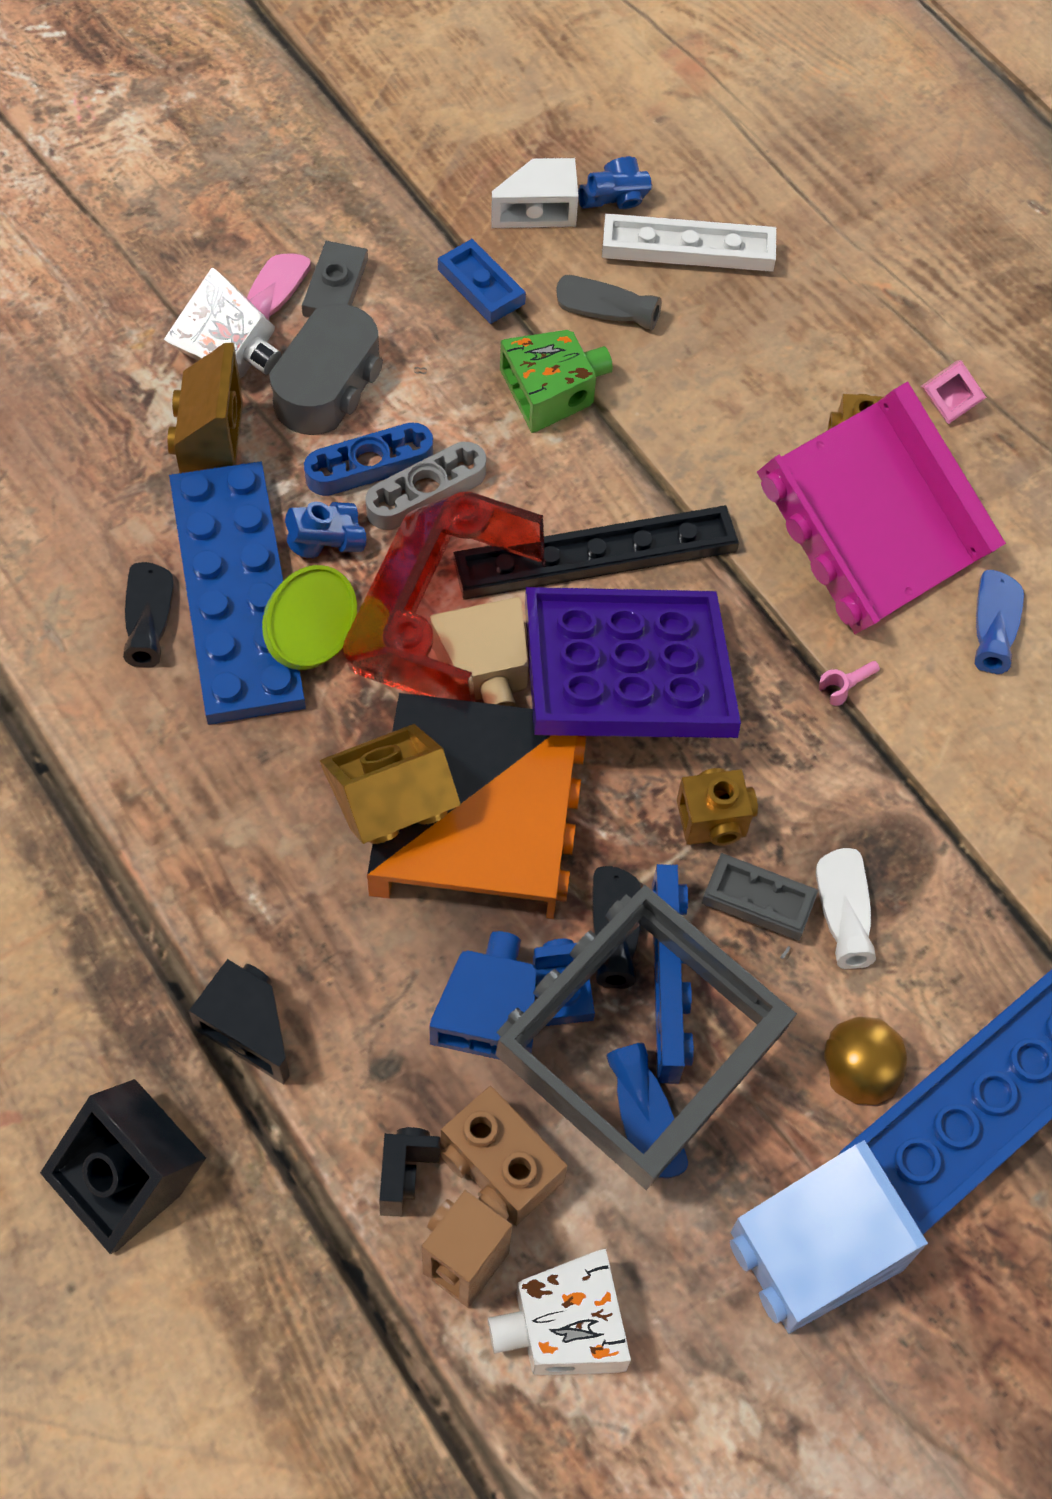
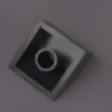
(121, 1163)

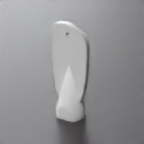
(846, 906)

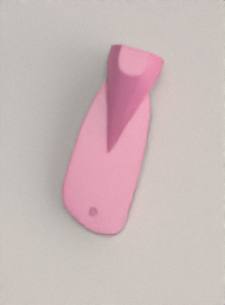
(278, 282)

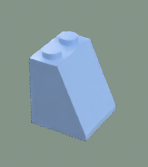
(826, 1238)

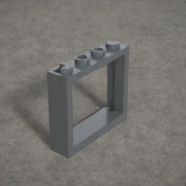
(707, 961)

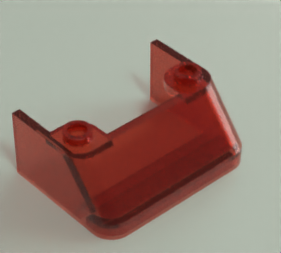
(387, 636)

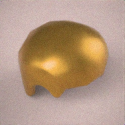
(865, 1060)

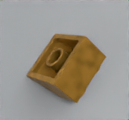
(207, 413)
(391, 784)

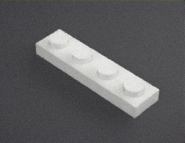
(689, 242)

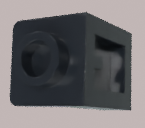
(397, 1177)

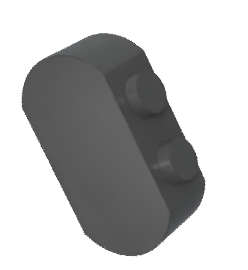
(326, 369)

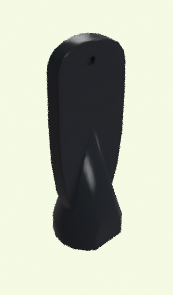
(146, 612)
(608, 887)

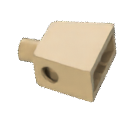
(487, 643)

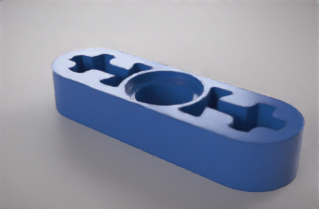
(360, 475)

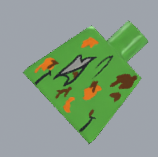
(551, 375)

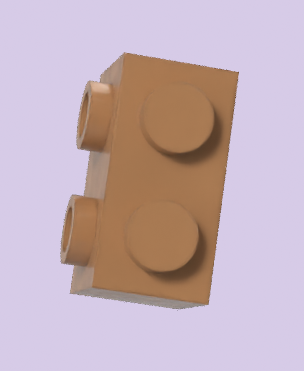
(501, 1155)
(466, 1245)

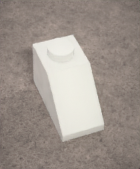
(537, 196)

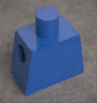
(482, 996)

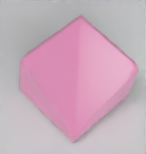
(953, 391)

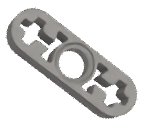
(434, 467)

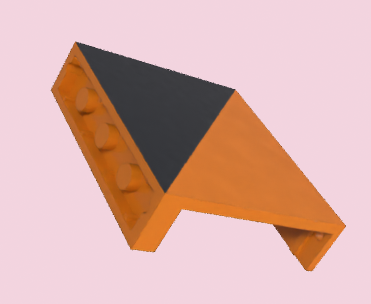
(511, 809)

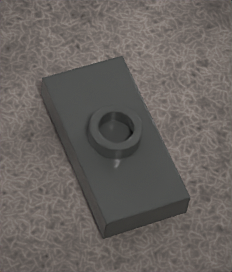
(335, 276)
(760, 896)

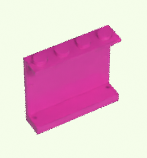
(880, 508)

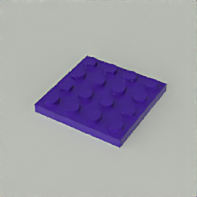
(629, 663)

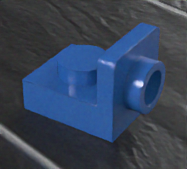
(556, 955)

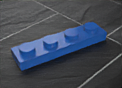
(672, 995)

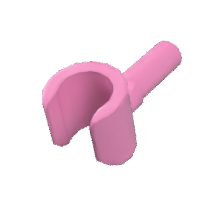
(846, 681)

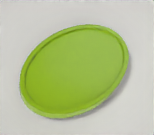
(309, 617)

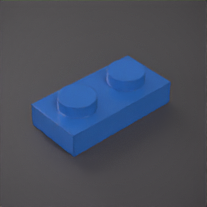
(481, 281)

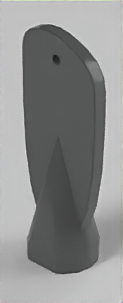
(607, 301)

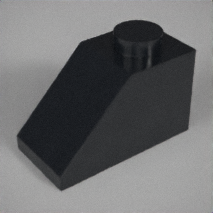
(243, 1018)

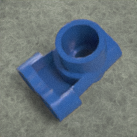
(618, 183)
(324, 525)

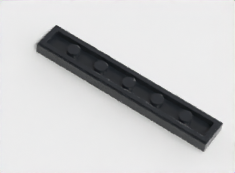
(598, 552)

